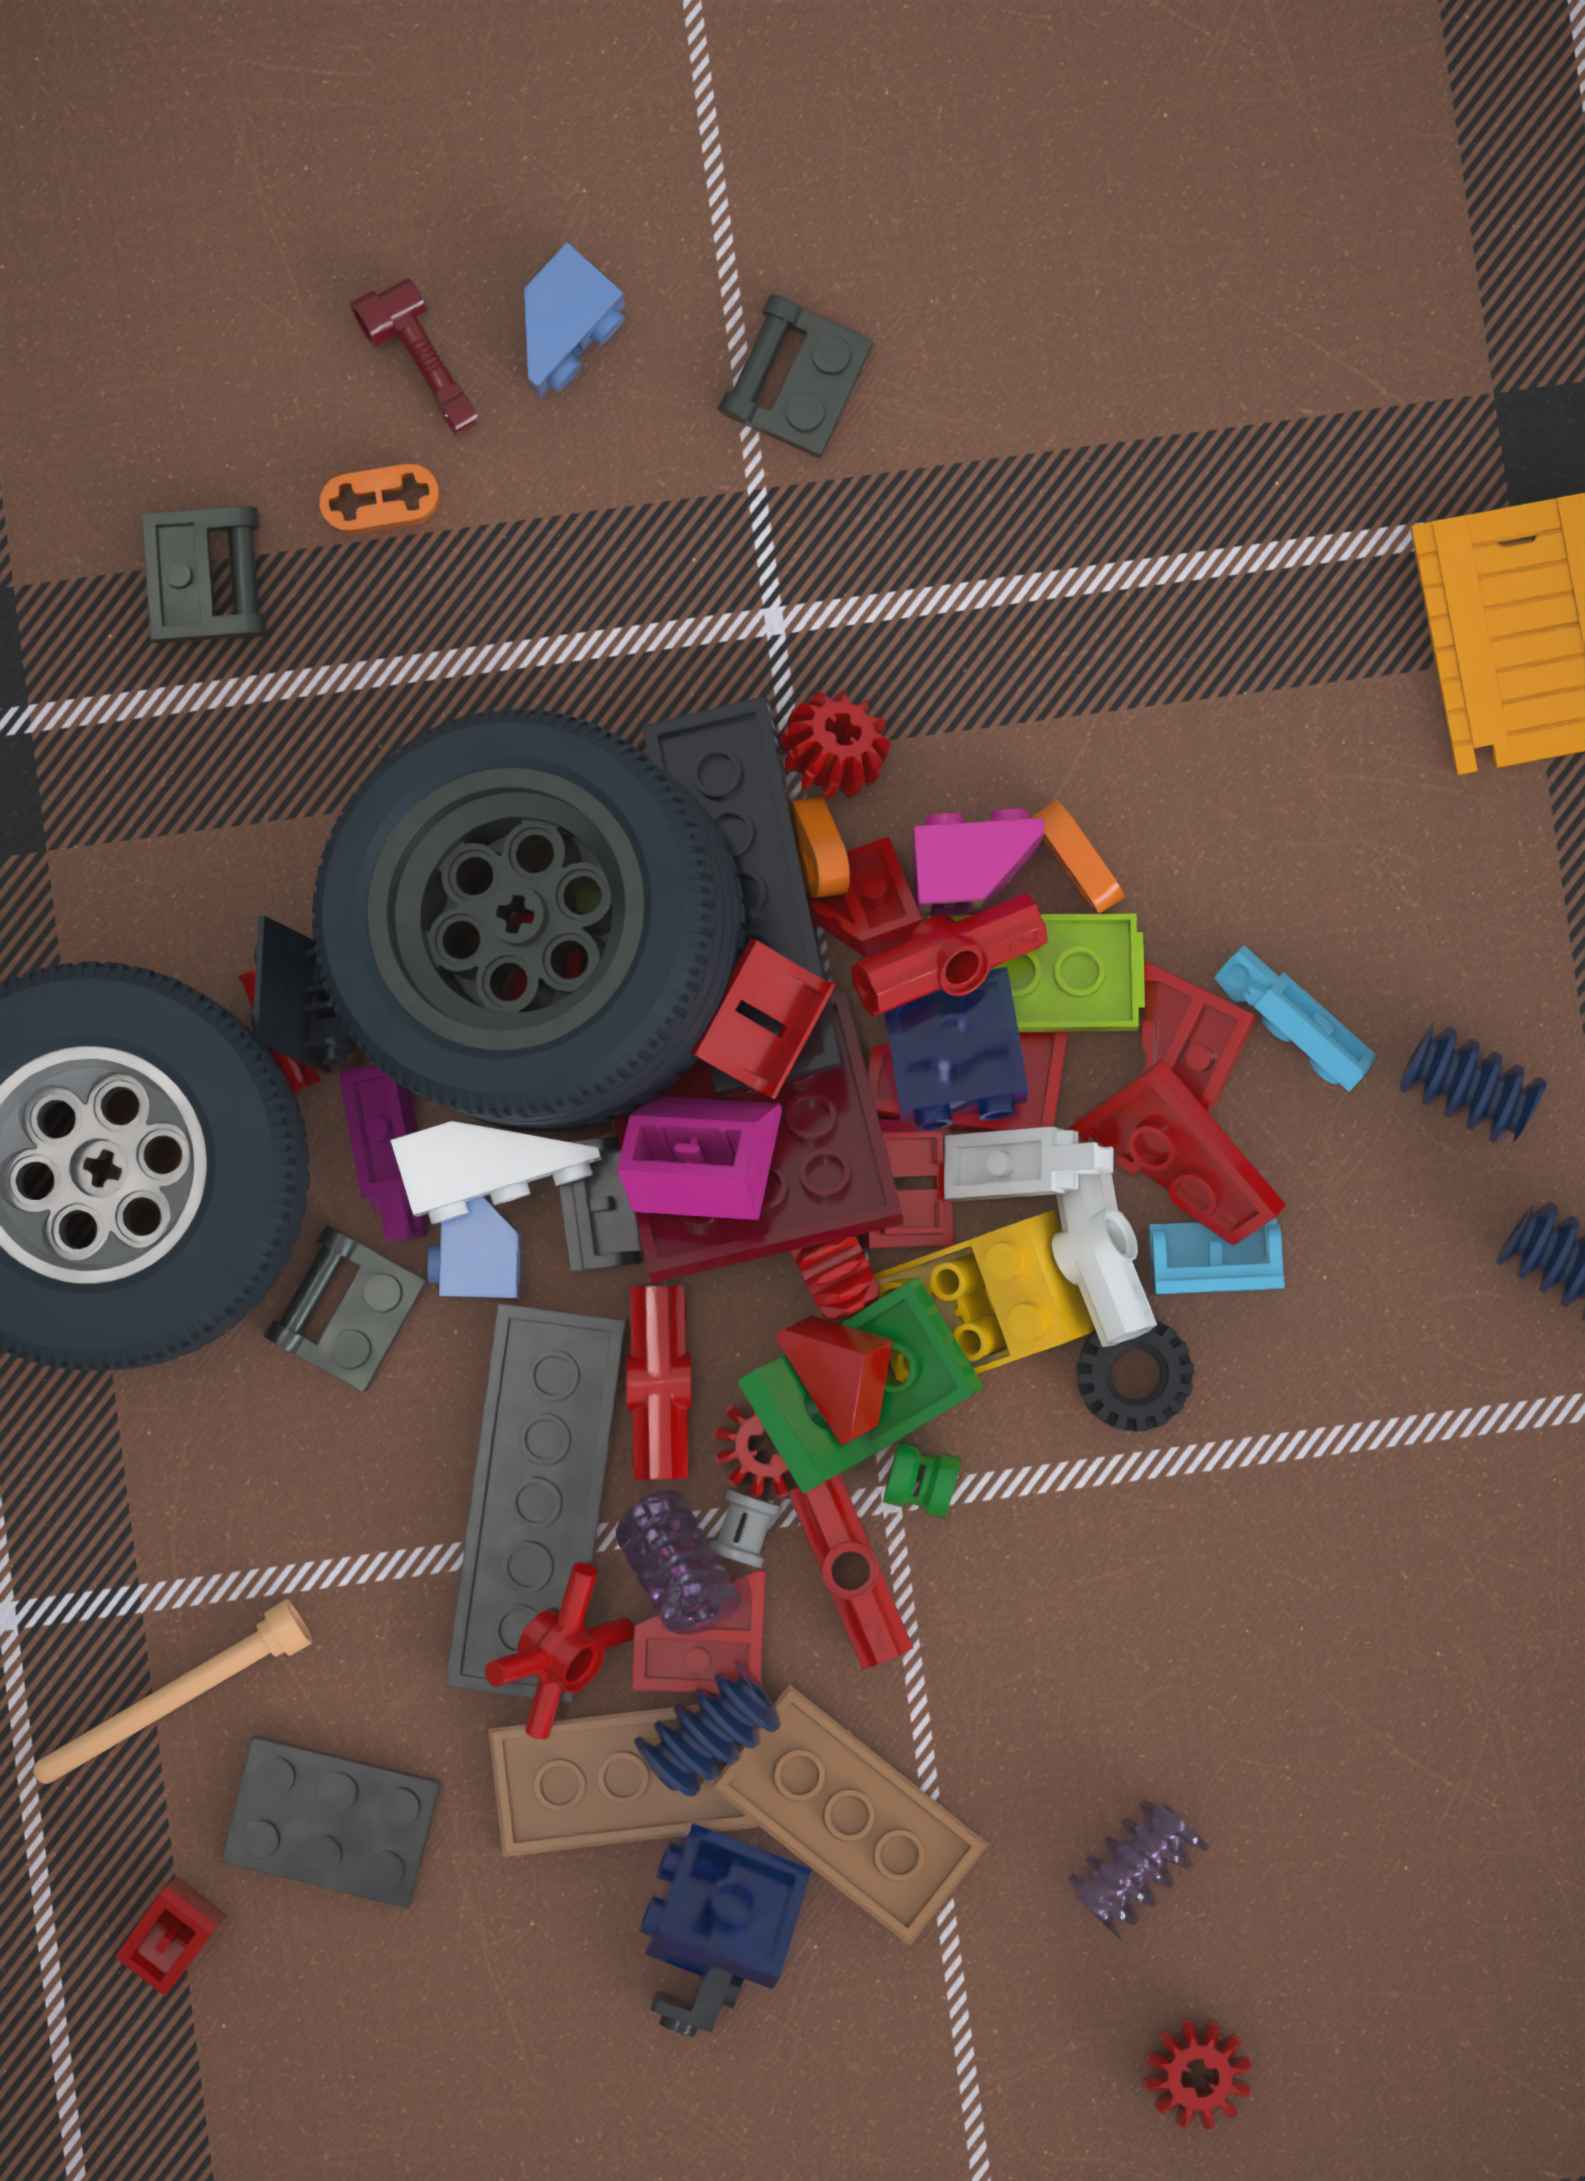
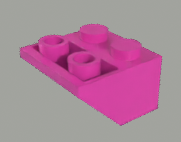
(968, 864)
(699, 1156)

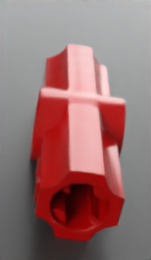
(949, 955)
(659, 1382)
(866, 1609)

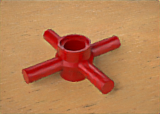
(560, 1651)

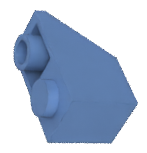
(564, 313)
(477, 1255)

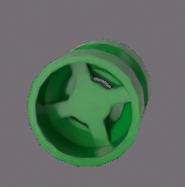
(935, 1485)

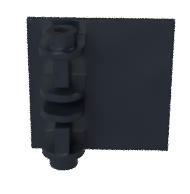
(291, 1003)

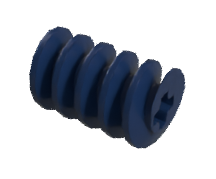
(1472, 1083)
(1550, 1250)
(710, 1732)

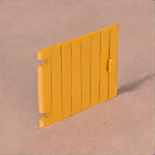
(1508, 628)

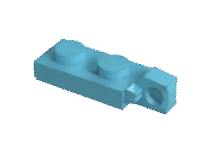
(1297, 1018)

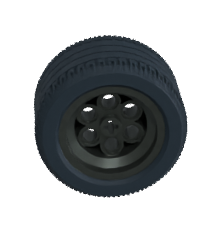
(401, 897)

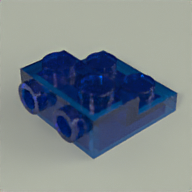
(957, 1055)
(724, 1907)

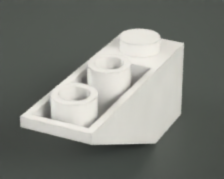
(469, 1161)

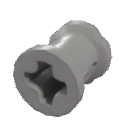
(744, 1528)

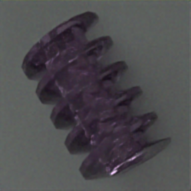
(676, 1564)
(1136, 1865)

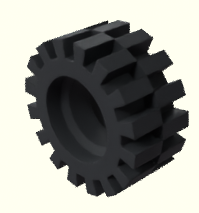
(1141, 1413)

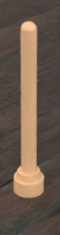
(278, 1633)

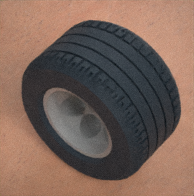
(224, 1210)

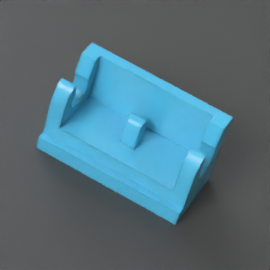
(1198, 1260)

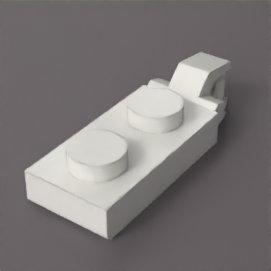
(1019, 1163)

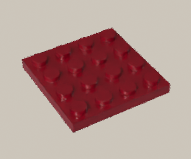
(823, 1179)

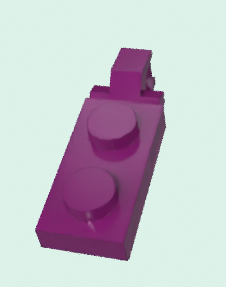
(376, 1114)

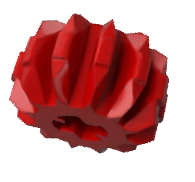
(834, 744)
(837, 1277)
(746, 1457)
(1182, 2090)

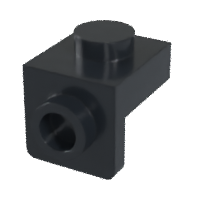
(713, 1991)

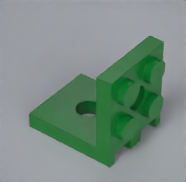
(936, 1382)

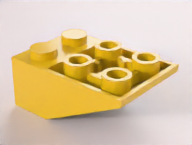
(998, 1294)

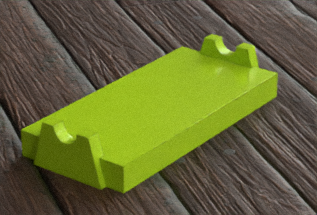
(1081, 978)

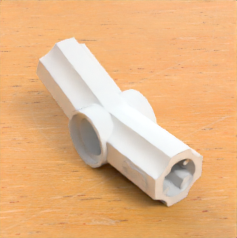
(1098, 1256)

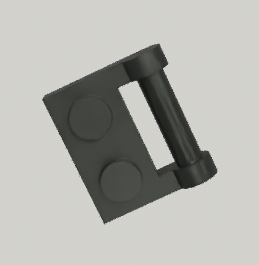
(814, 386)
(182, 578)
(364, 1320)

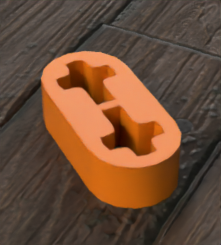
(376, 484)
(820, 848)
(1079, 858)

